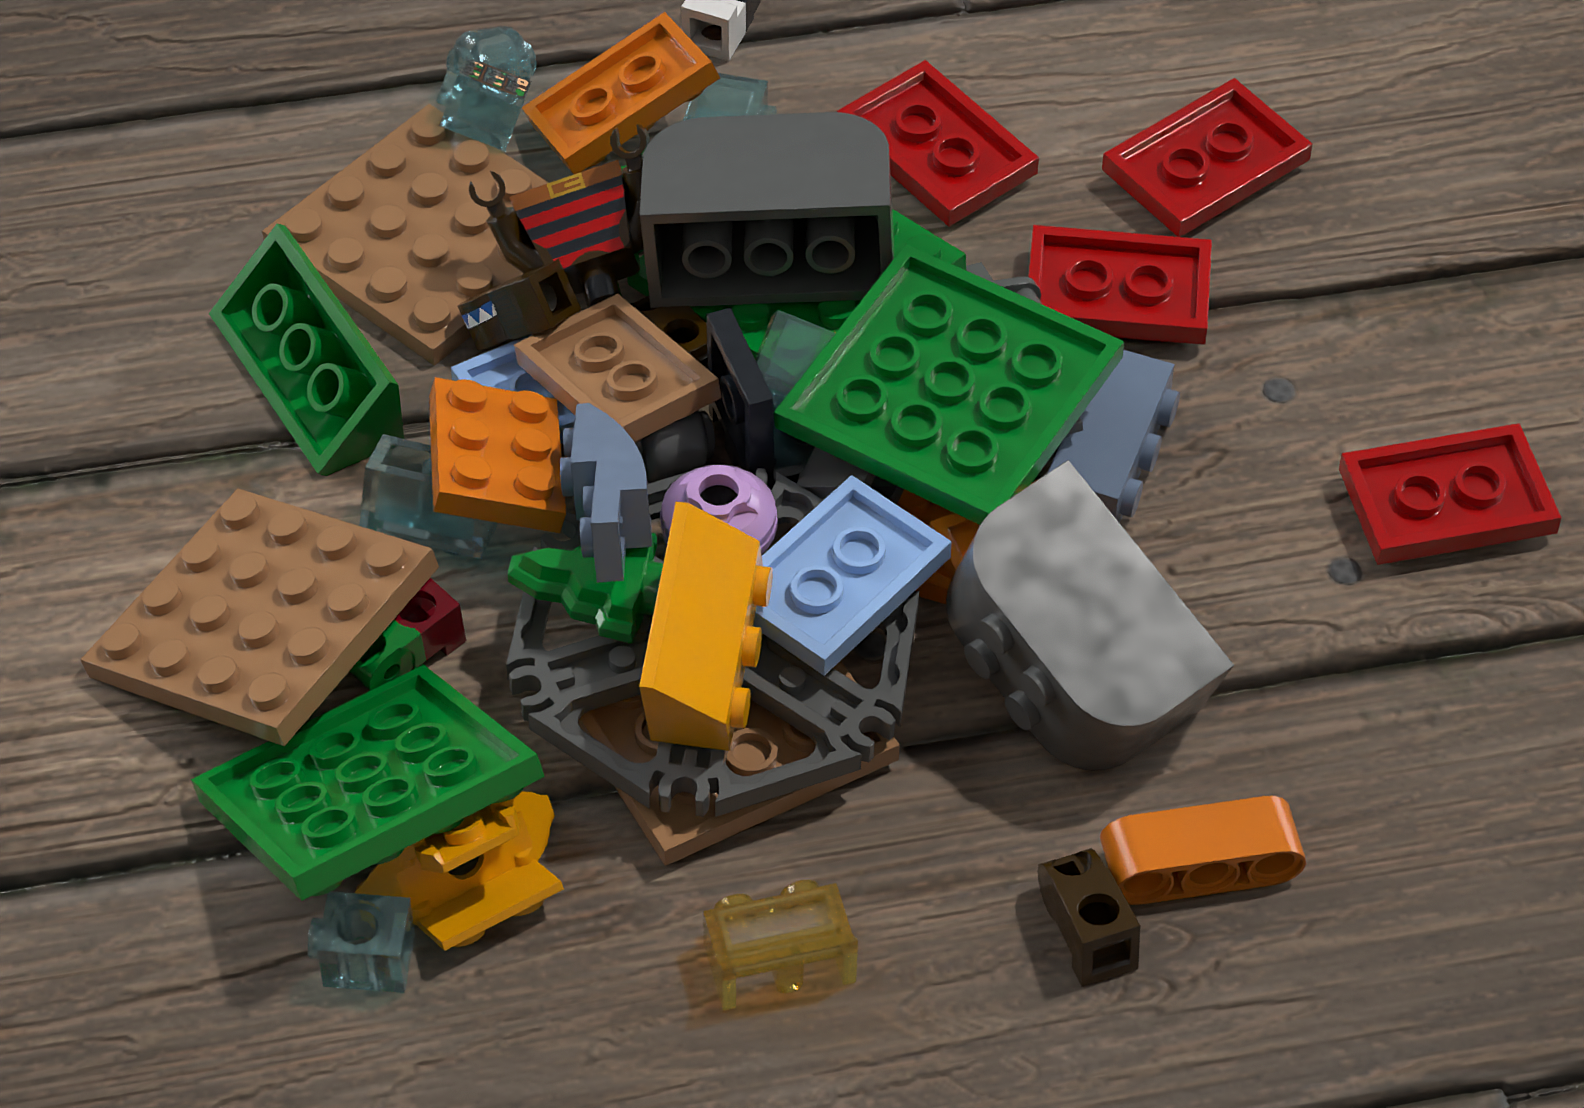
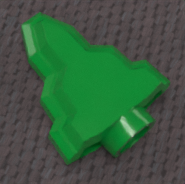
(571, 580)

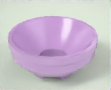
(750, 512)

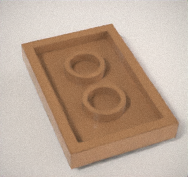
(620, 366)

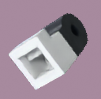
(731, 15)

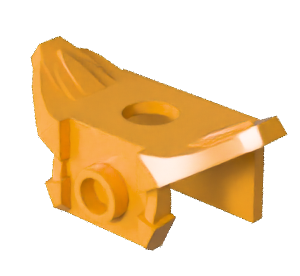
(501, 885)

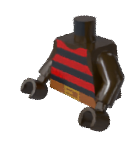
(580, 219)

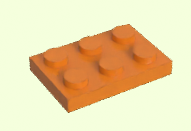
(620, 88)
(496, 455)

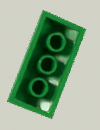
(308, 356)

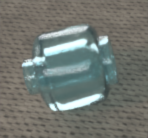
(494, 46)

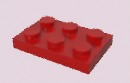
(944, 143)
(1206, 157)
(1125, 281)
(1449, 493)

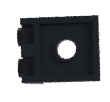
(747, 406)

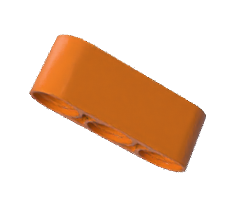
(1203, 849)

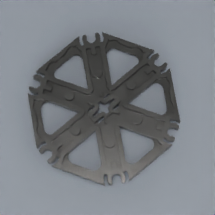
(608, 670)

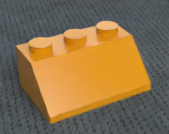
(703, 632)

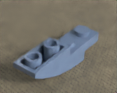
(608, 490)

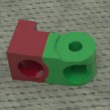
(413, 637)

